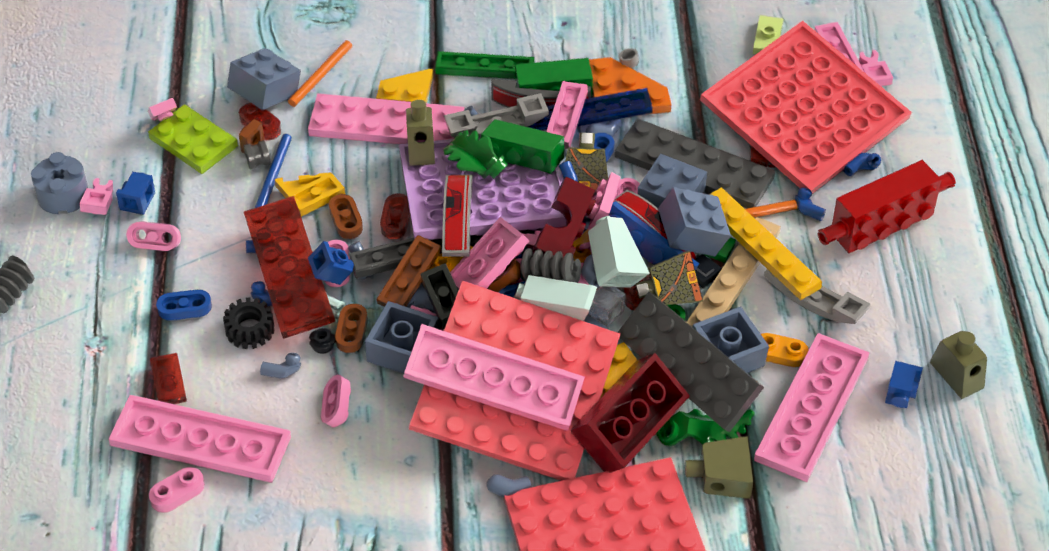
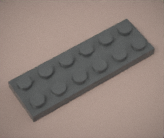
(737, 176)
(699, 366)

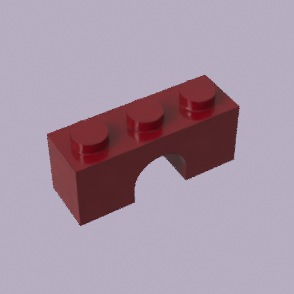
(573, 202)

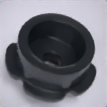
(322, 340)

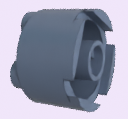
(59, 183)

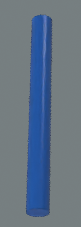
(274, 170)

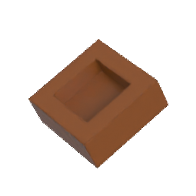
(251, 134)

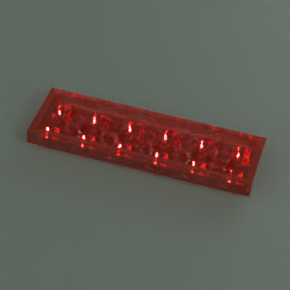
(283, 258)

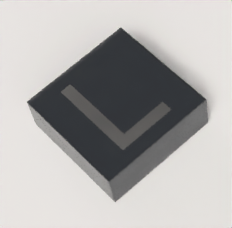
(706, 270)

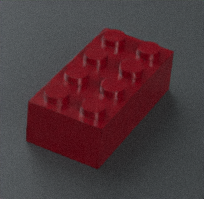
(630, 413)

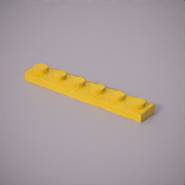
(767, 248)

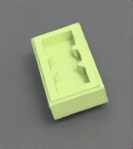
(767, 32)

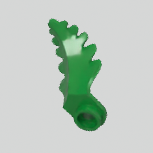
(475, 154)
(700, 427)

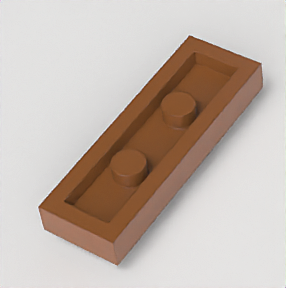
(407, 275)

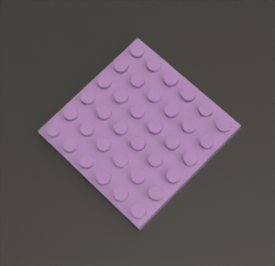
(516, 195)

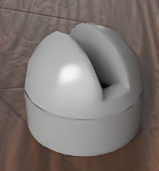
(629, 57)

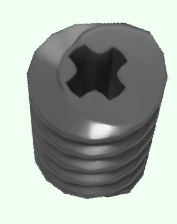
(550, 266)
(13, 278)

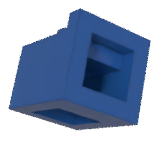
(136, 193)
(330, 264)
(903, 384)

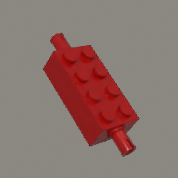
(885, 206)

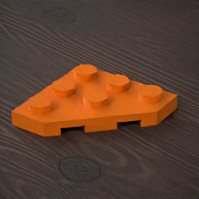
(614, 77)

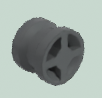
(257, 154)

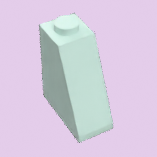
(615, 254)
(557, 295)

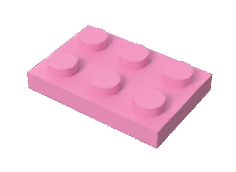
(490, 255)

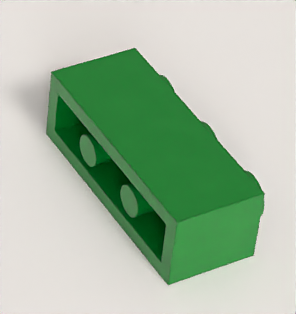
(551, 74)
(526, 145)

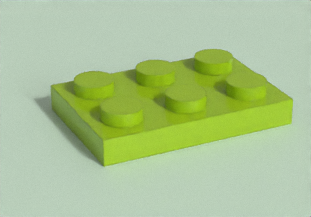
(193, 139)

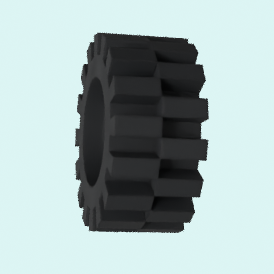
(246, 311)

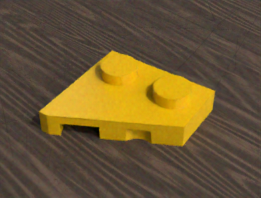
(406, 87)
(311, 191)

